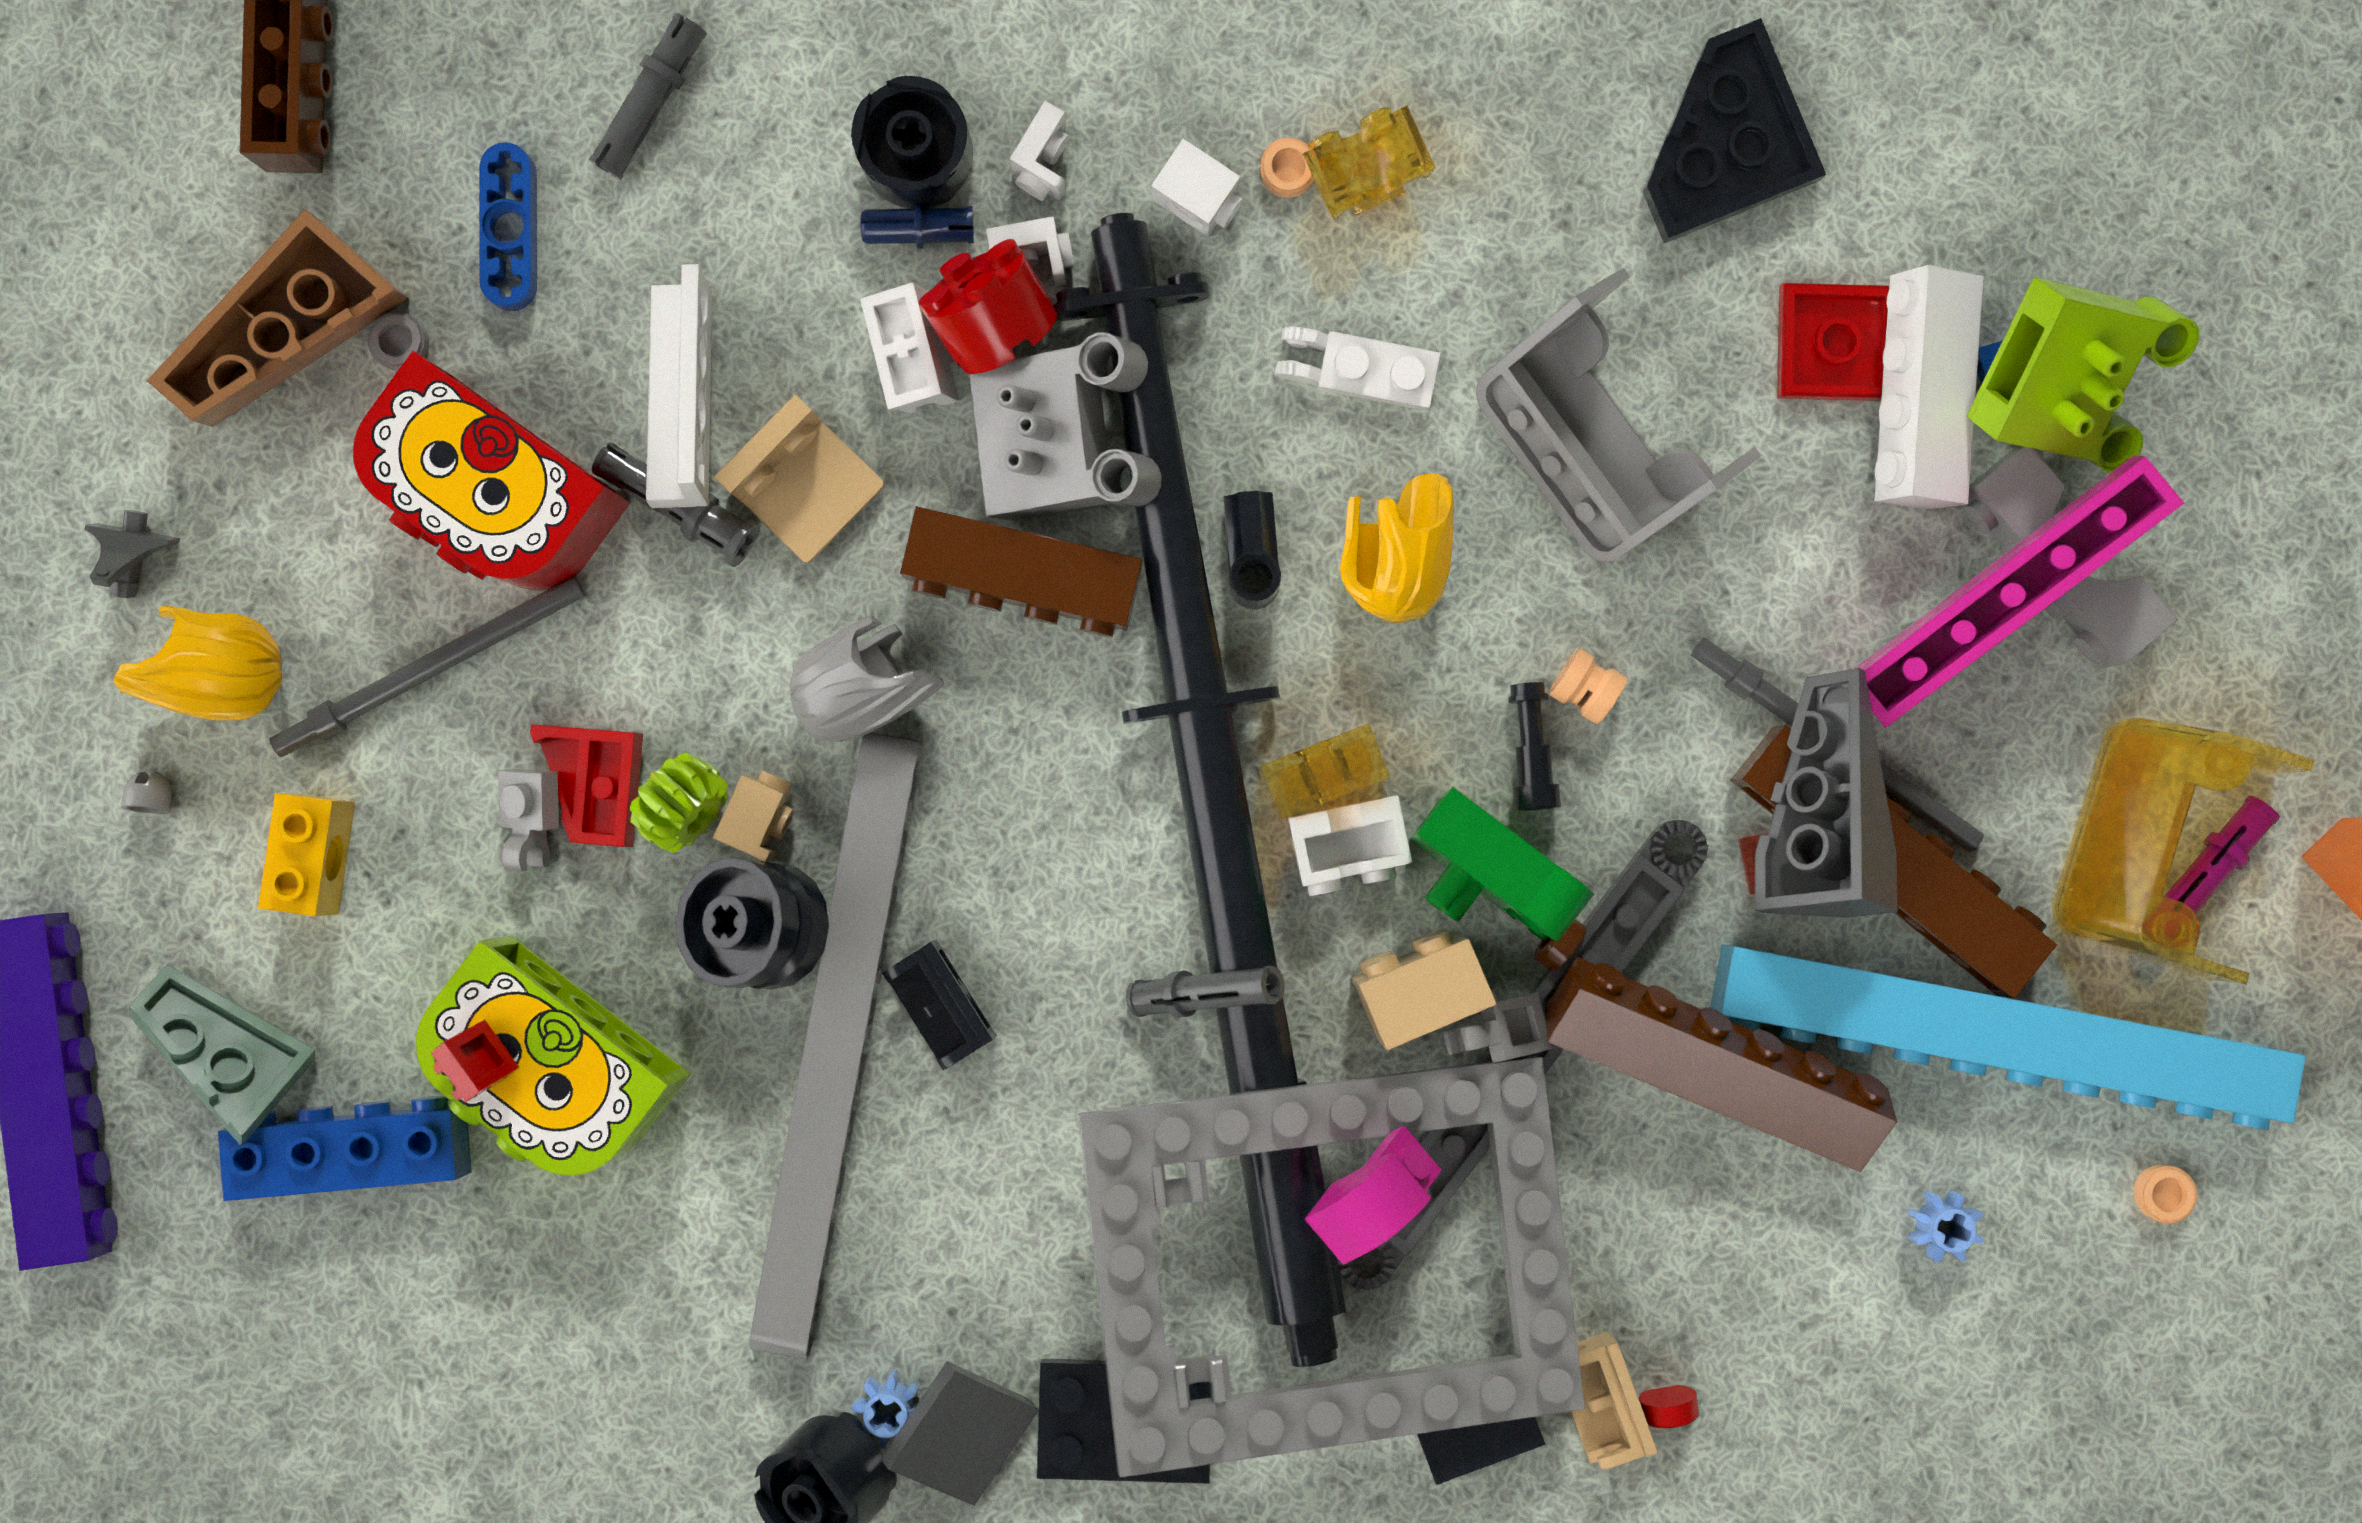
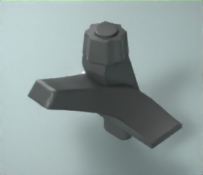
(124, 552)

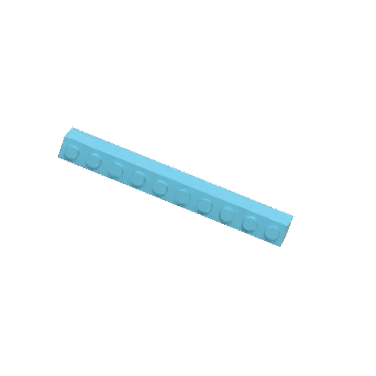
(2008, 1034)

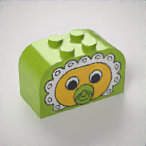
(583, 1074)

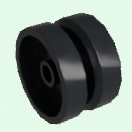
(751, 924)

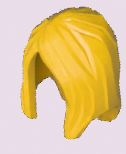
(1405, 558)
(208, 667)

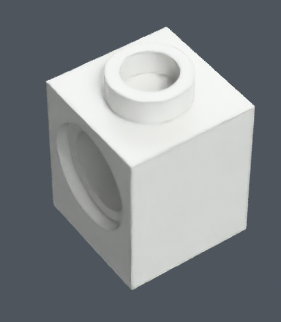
(1197, 189)

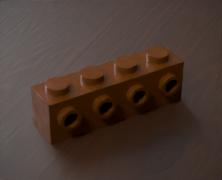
(285, 84)
(1021, 570)

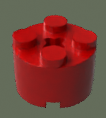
(988, 307)

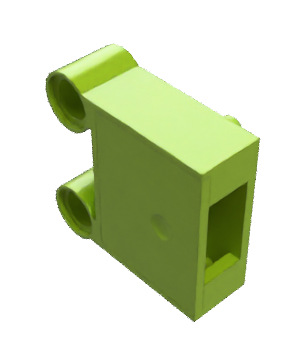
(2069, 370)

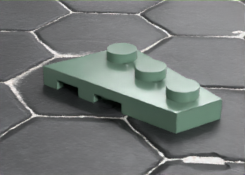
(220, 1049)

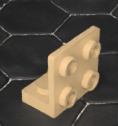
(800, 480)

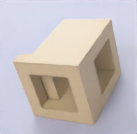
(756, 815)

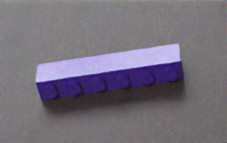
(48, 1098)

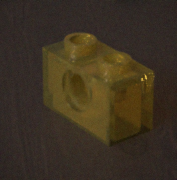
(1324, 771)

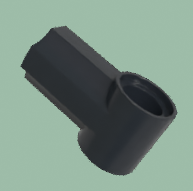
(1251, 544)

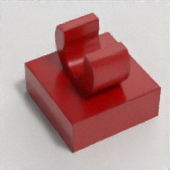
(474, 1061)

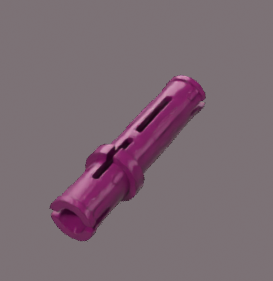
(2252, 822)

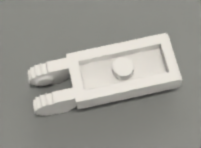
(1363, 367)

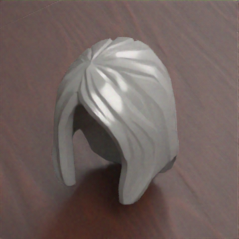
(854, 688)

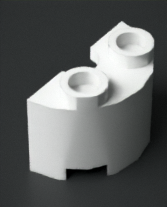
(1350, 841)

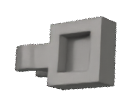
(530, 807)
(1509, 1028)

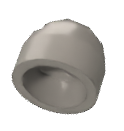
(147, 794)

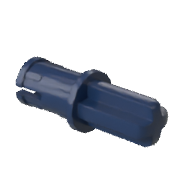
(917, 225)

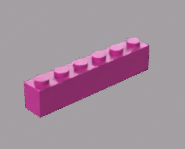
(2017, 586)

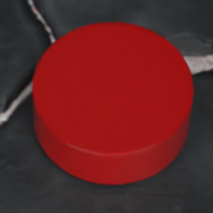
(1669, 1406)

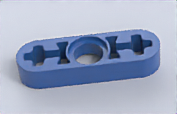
(522, 185)

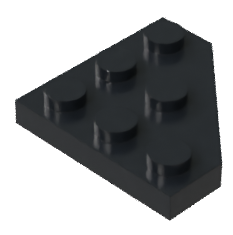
(1731, 138)

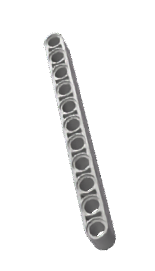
(833, 1046)

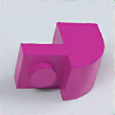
(1377, 1199)

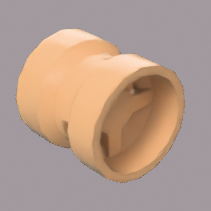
(1588, 686)

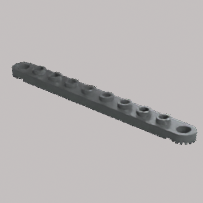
(1612, 937)

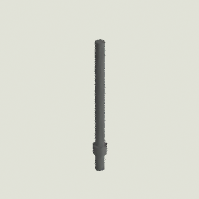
(1747, 680)
(331, 718)

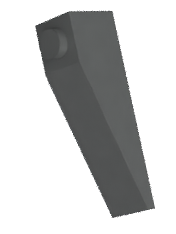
(1831, 821)

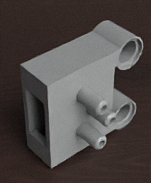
(1047, 432)

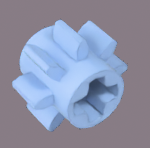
(1936, 1210)
(887, 1394)

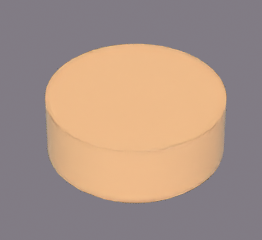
(1285, 168)
(2165, 1193)

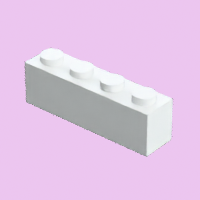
(1928, 388)

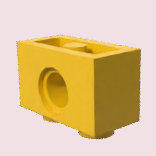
(306, 854)

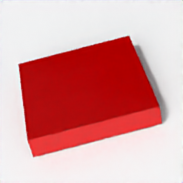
(1831, 341)

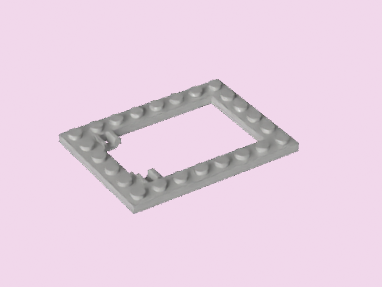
(1149, 1389)

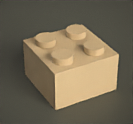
(1423, 988)

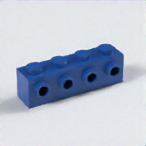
(346, 1150)

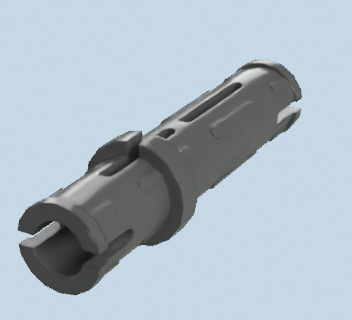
(653, 87)
(1186, 993)

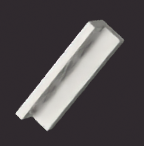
(679, 392)

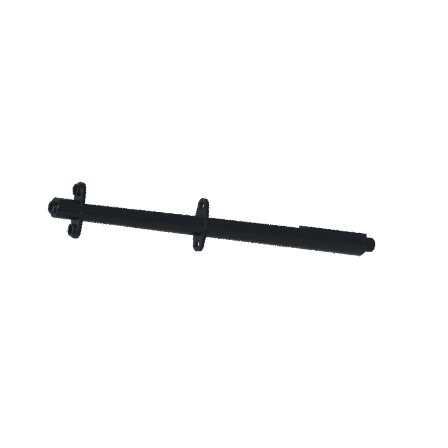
(1281, 1186)

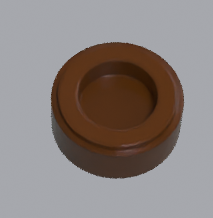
(1555, 954)

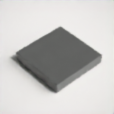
(959, 1434)

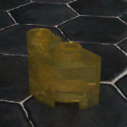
(1369, 165)

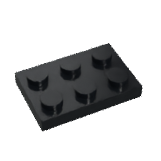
(1078, 1426)

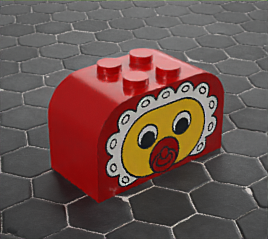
(479, 482)

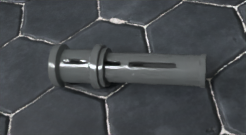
(708, 524)

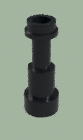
(1533, 757)

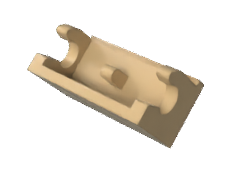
(1613, 1419)

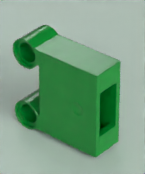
(1498, 864)

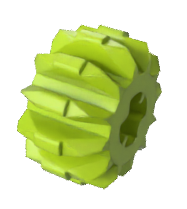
(678, 802)

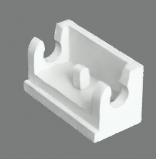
(907, 350)

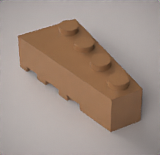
(274, 322)

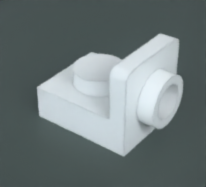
(1040, 144)
(1037, 239)

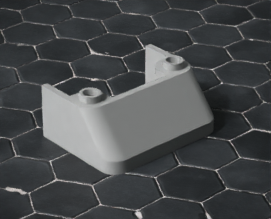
(1581, 443)

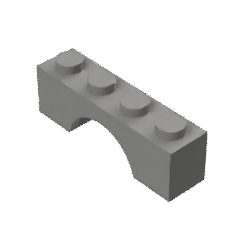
(2108, 616)

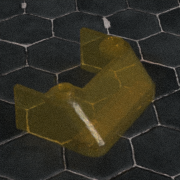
(2132, 831)

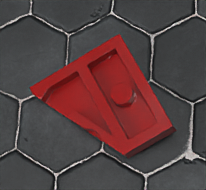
(594, 780)

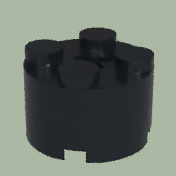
(892, 119)
(824, 1475)

